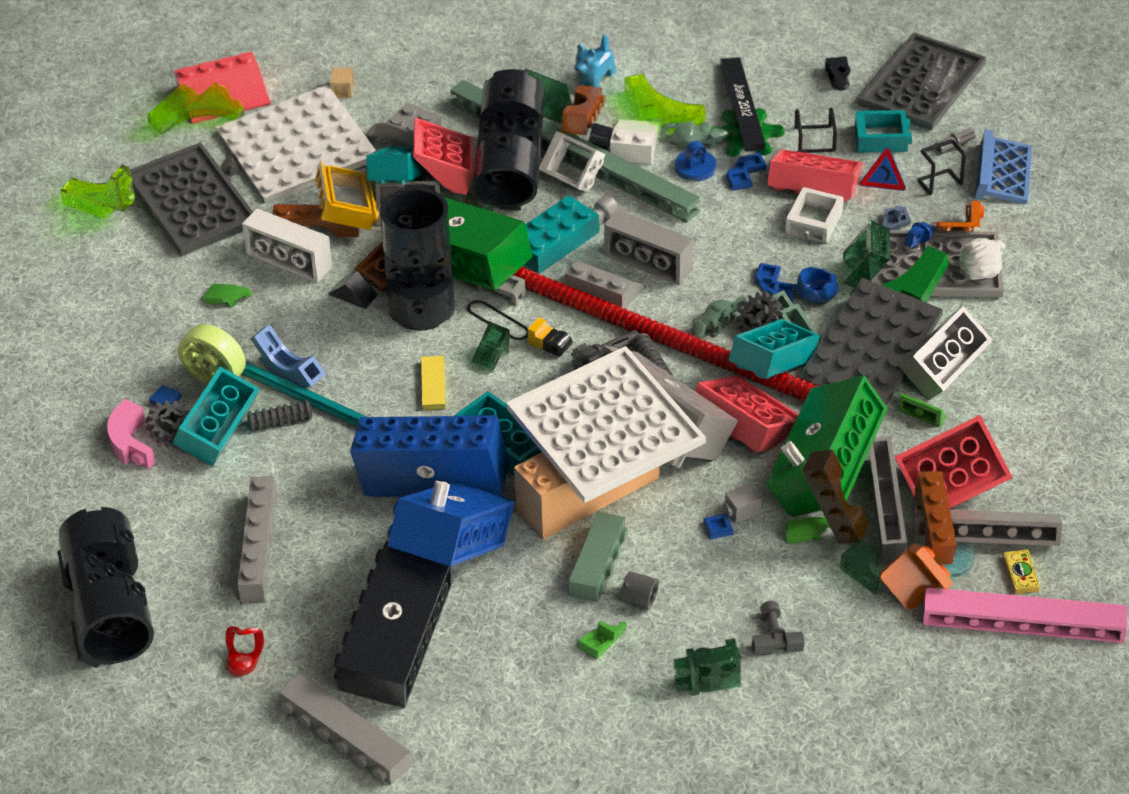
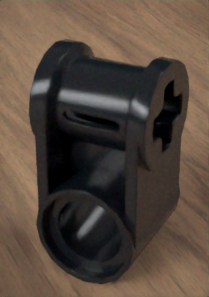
(838, 72)
(601, 135)

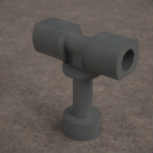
(776, 636)

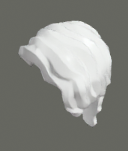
(981, 259)

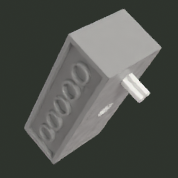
(707, 417)

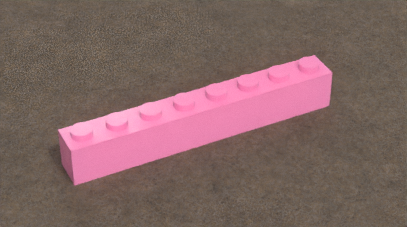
(1025, 615)

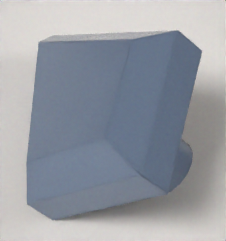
(896, 217)

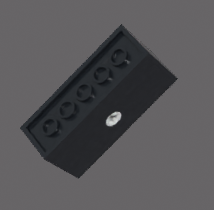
(392, 626)

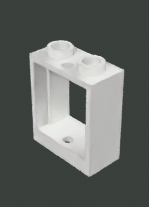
(556, 153)
(818, 230)

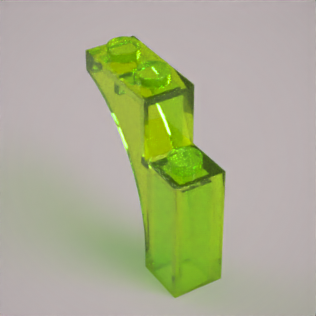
(186, 104)
(651, 104)
(100, 198)

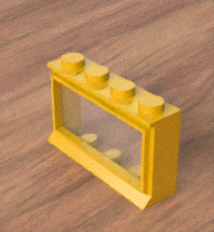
(346, 197)

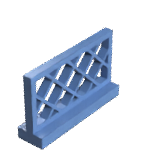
(988, 166)

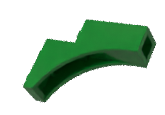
(922, 276)

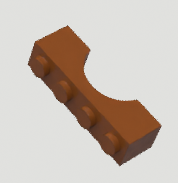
(586, 107)
(310, 215)
(939, 530)

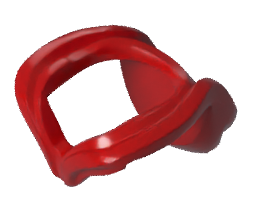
(240, 663)

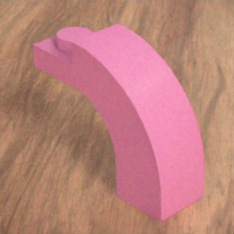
(121, 426)

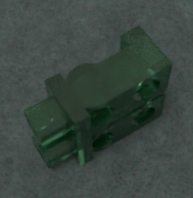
(708, 669)

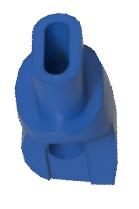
(919, 233)

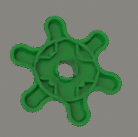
(735, 143)

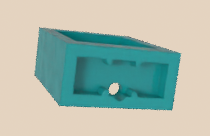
(879, 142)

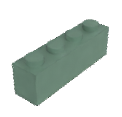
(597, 556)

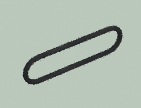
(500, 312)

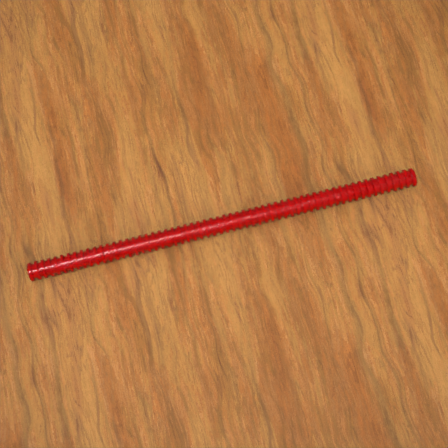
(656, 331)

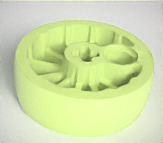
(208, 348)

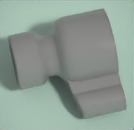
(606, 207)

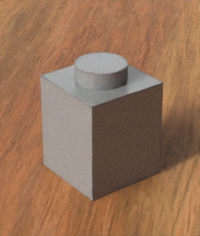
(742, 503)

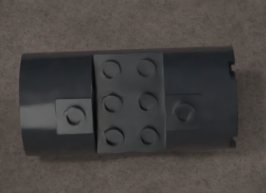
(509, 139)
(417, 257)
(108, 605)

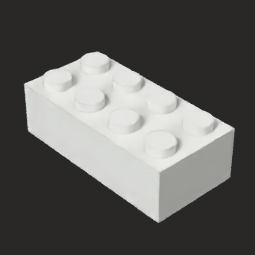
(287, 245)

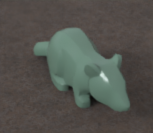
(687, 133)
(717, 315)

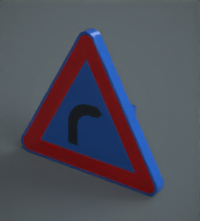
(884, 173)

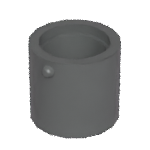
(639, 590)

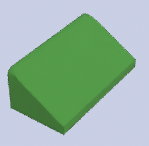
(921, 410)

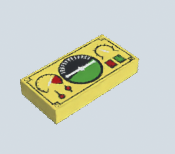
(1021, 571)

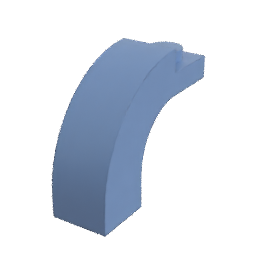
(284, 363)

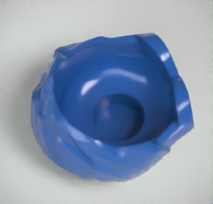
(817, 285)

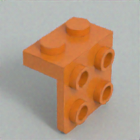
(973, 213)
(912, 574)

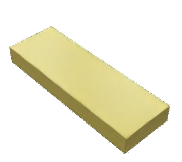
(433, 383)

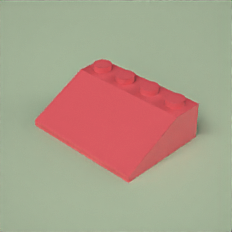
(237, 73)
(445, 155)
(817, 172)
(760, 418)
(965, 457)

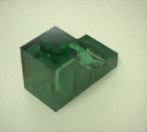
(861, 564)

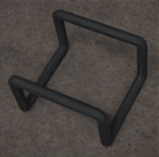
(831, 123)
(923, 151)

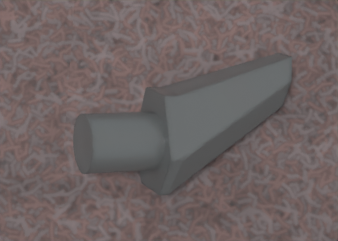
(231, 166)

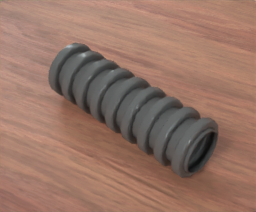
(645, 346)
(279, 415)

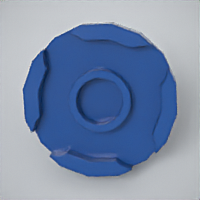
(695, 163)

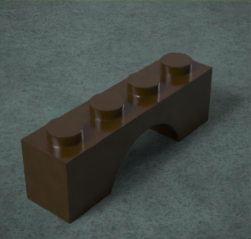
(824, 479)

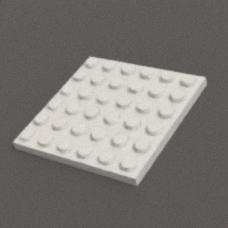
(286, 141)
(605, 424)

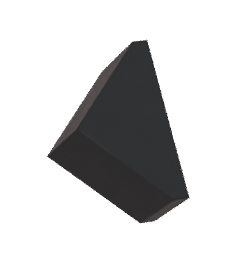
(354, 290)

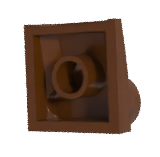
(373, 268)

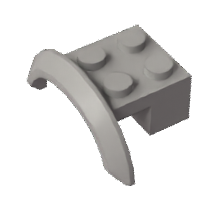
(401, 124)

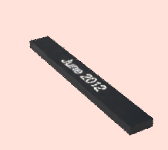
(742, 104)

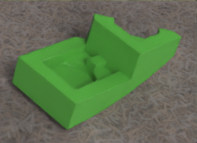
(225, 293)
(805, 529)
(600, 639)

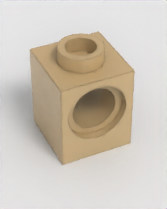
(342, 82)

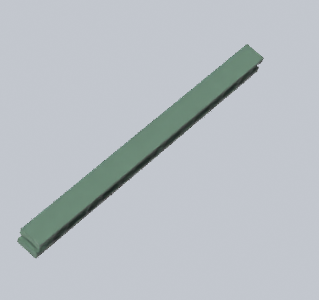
(614, 170)

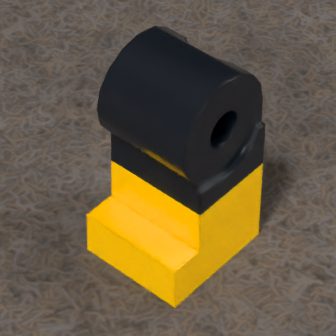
(548, 338)

